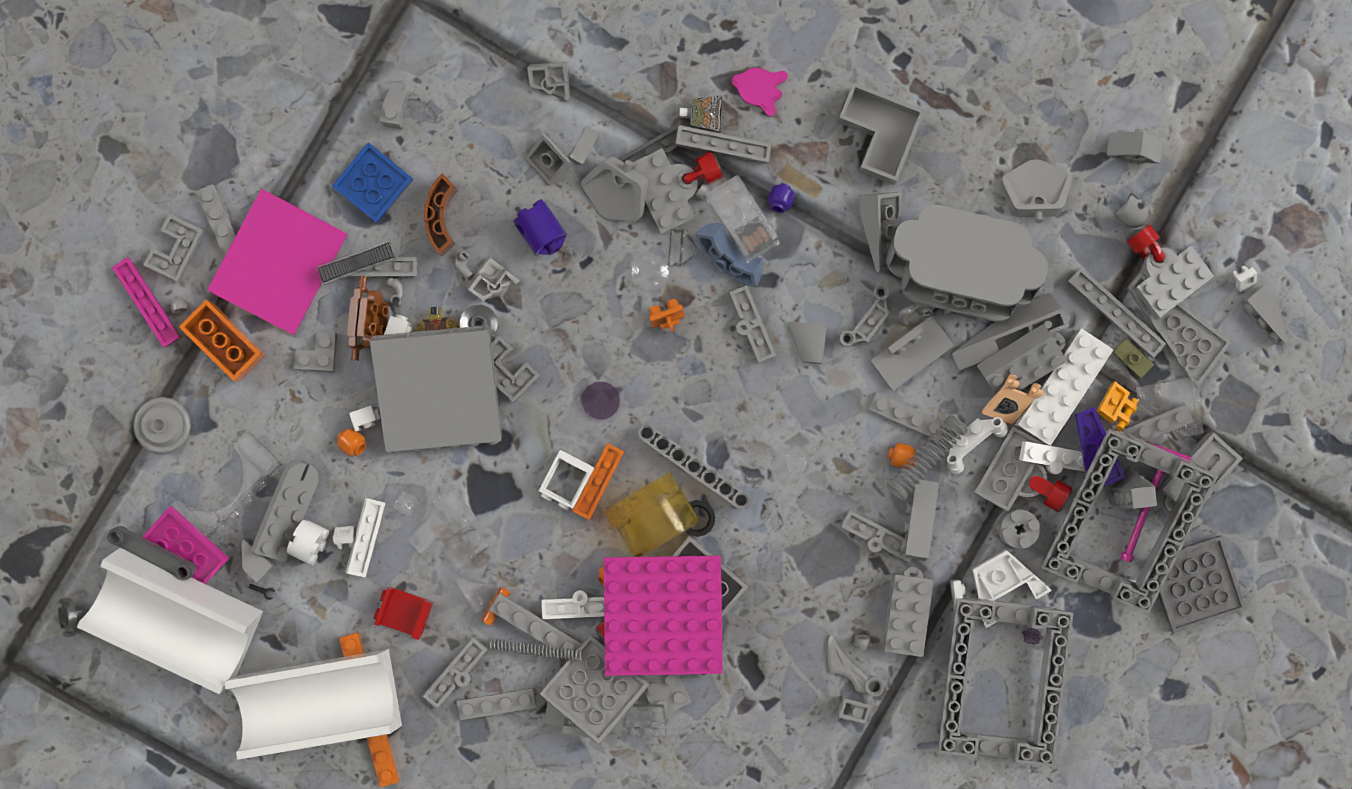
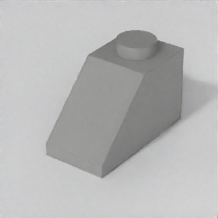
(394, 108)
(255, 565)

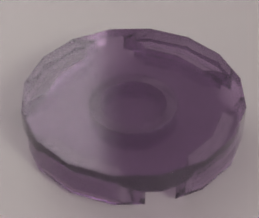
(600, 400)

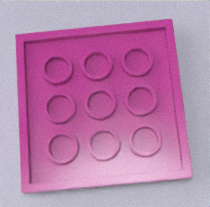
(185, 540)

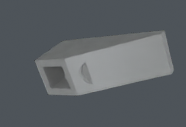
(1267, 313)

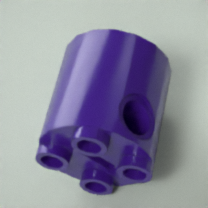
(540, 229)

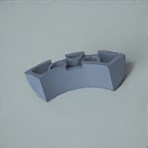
(726, 256)

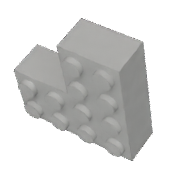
(890, 125)

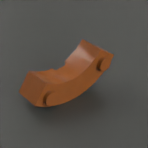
(435, 214)

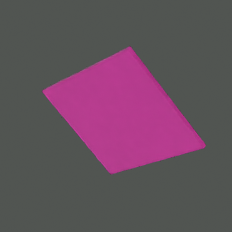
(276, 261)

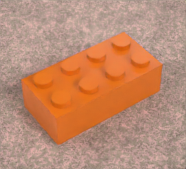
(222, 341)

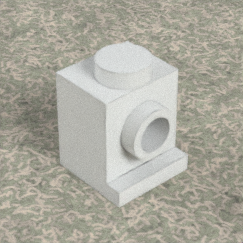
(365, 417)

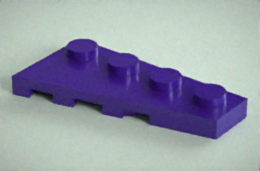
(1091, 436)

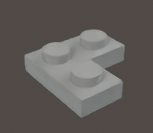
(322, 358)

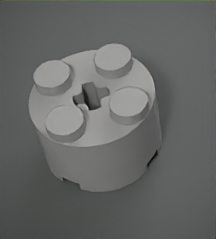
(1029, 528)

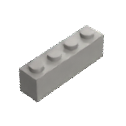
(920, 520)

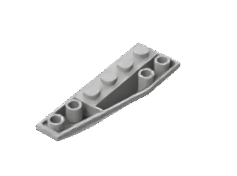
(1001, 334)

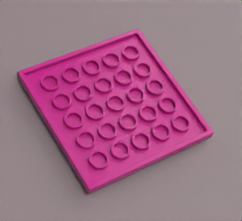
(663, 615)

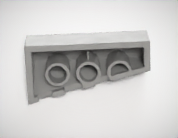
(1133, 491)

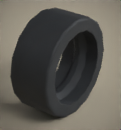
(711, 521)

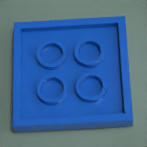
(372, 182)

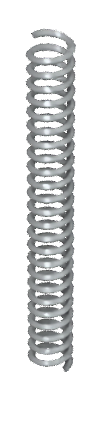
(535, 648)

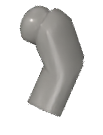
(461, 264)

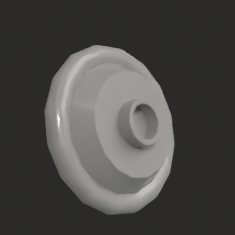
(162, 425)

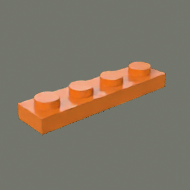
(598, 481)

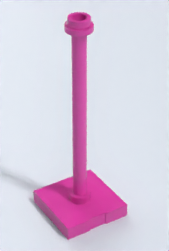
(1127, 555)

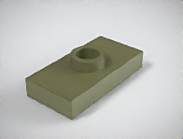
(1133, 358)

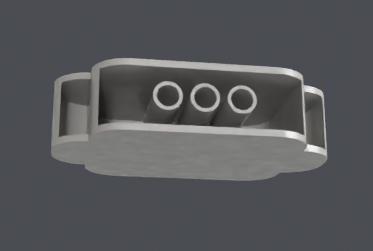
(966, 262)

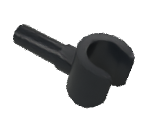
(262, 590)

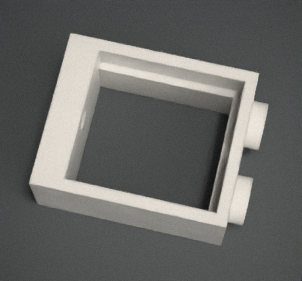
(549, 495)

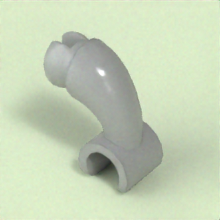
(398, 287)

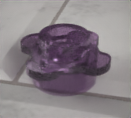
(1032, 636)

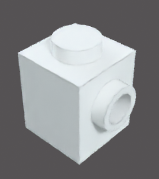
(398, 325)

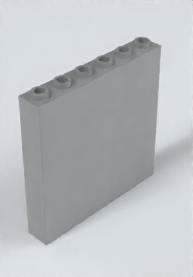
(436, 388)

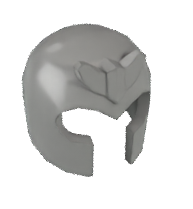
(1134, 211)

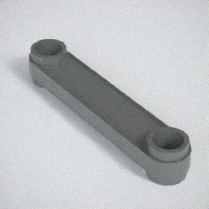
(151, 552)

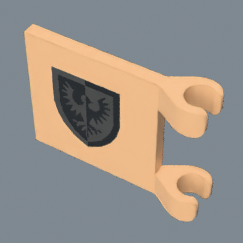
(1011, 402)

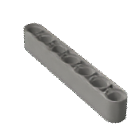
(703, 468)

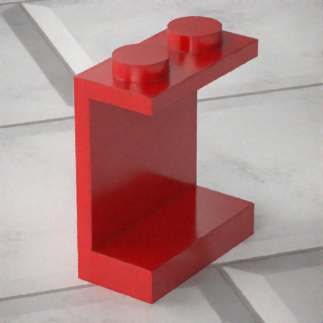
(403, 612)

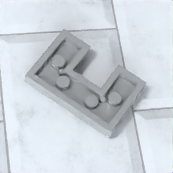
(175, 264)
(511, 385)

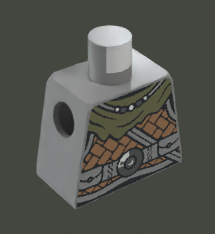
(704, 113)

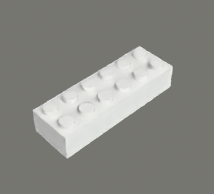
(1064, 387)

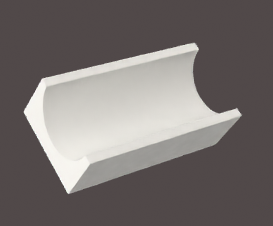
(171, 621)
(316, 703)

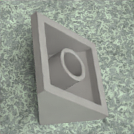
(548, 160)

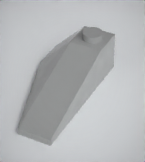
(879, 220)

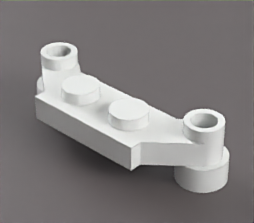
(976, 434)

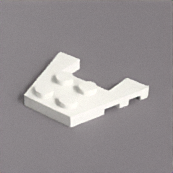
(1003, 574)

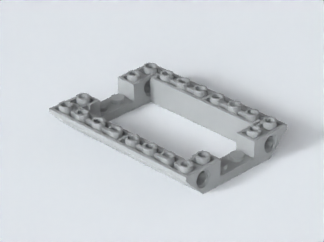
(1170, 541)
(1051, 687)

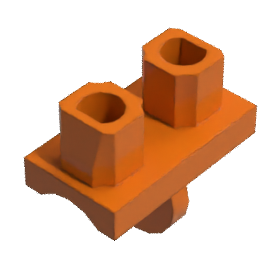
(666, 318)

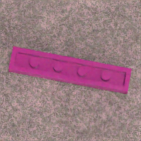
(146, 302)

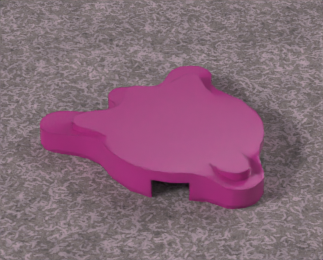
(759, 88)

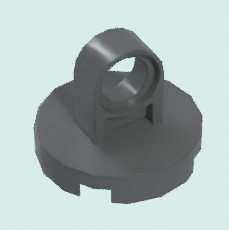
(68, 616)

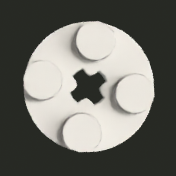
(308, 541)

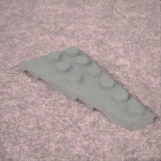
(1186, 335)

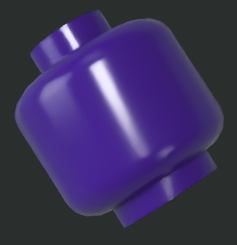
(781, 198)

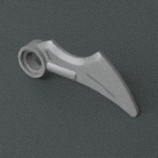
(840, 664)

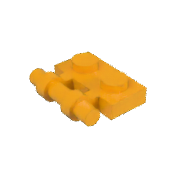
(1112, 404)

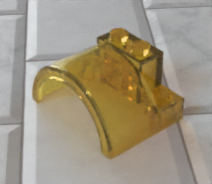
(648, 521)

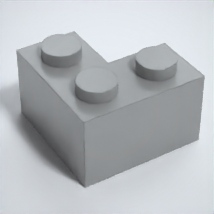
(1135, 145)

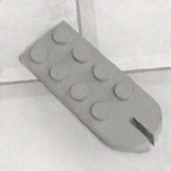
(286, 510)

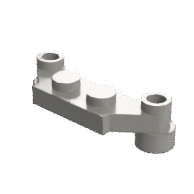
(870, 321)

